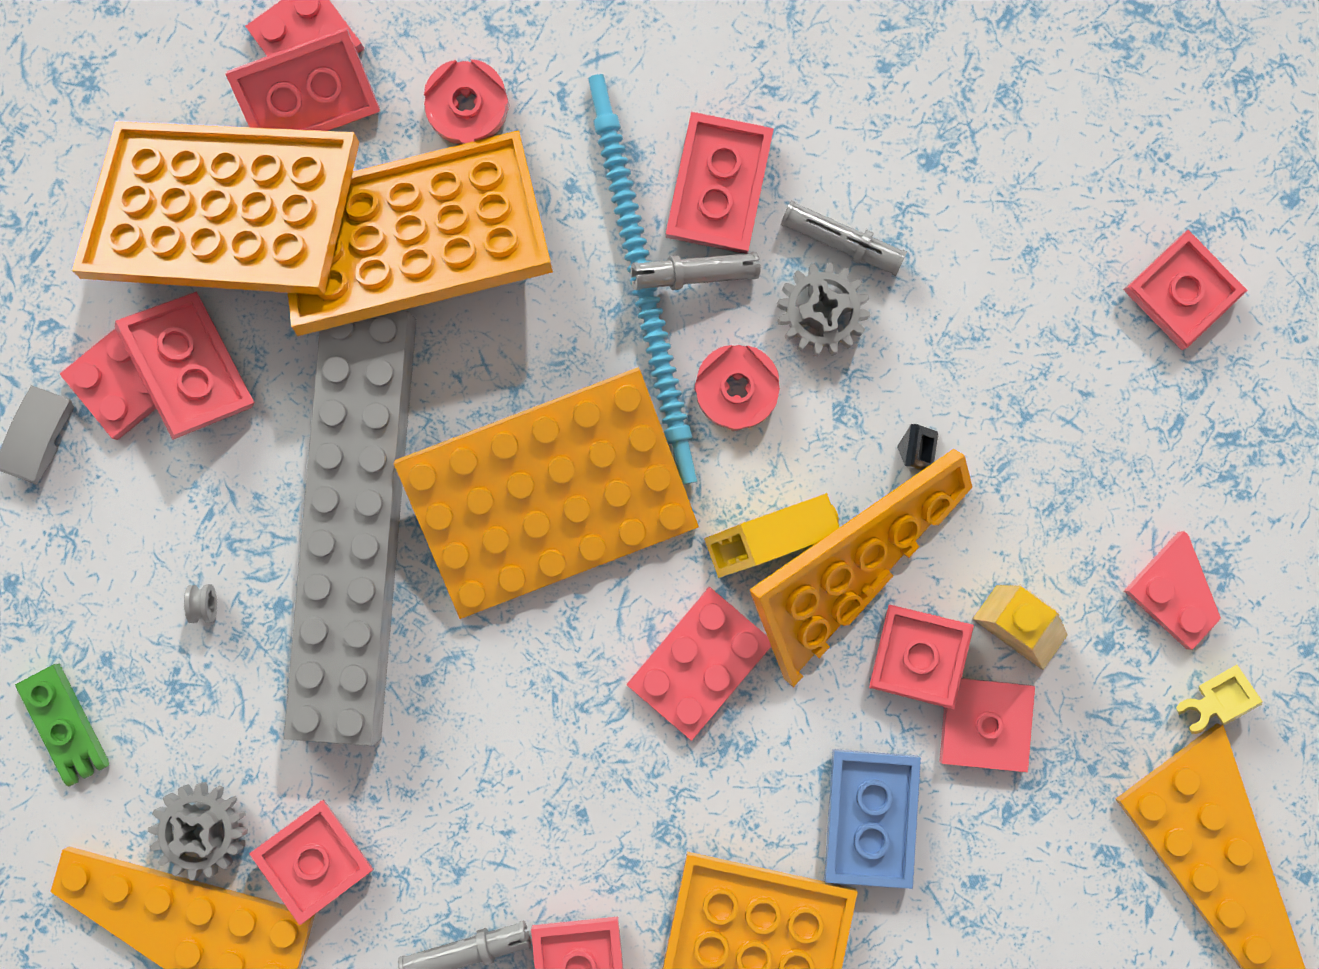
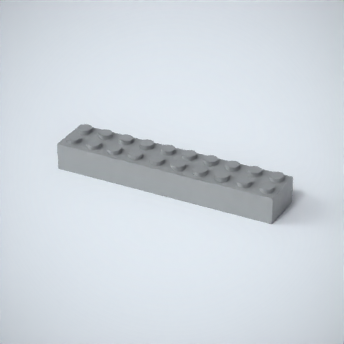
(350, 531)

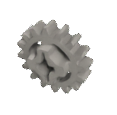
(827, 327)
(184, 819)

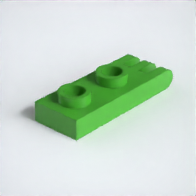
(62, 724)

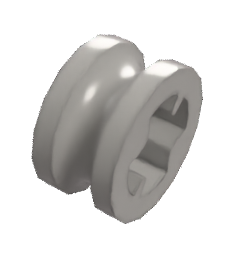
(200, 603)

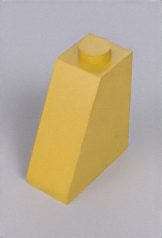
(772, 535)
(1022, 623)

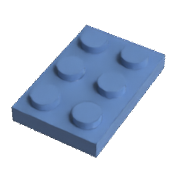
(872, 819)

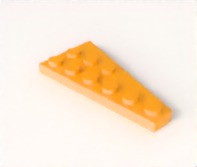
(850, 566)
(1209, 841)
(180, 919)

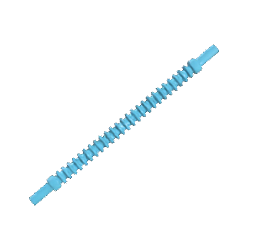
(607, 126)

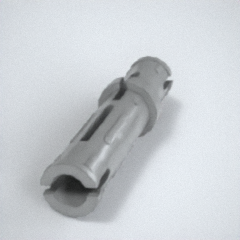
(888, 260)
(680, 272)
(472, 950)

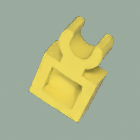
(1224, 696)

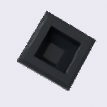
(918, 447)

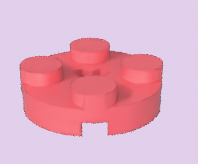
(466, 79)
(737, 362)

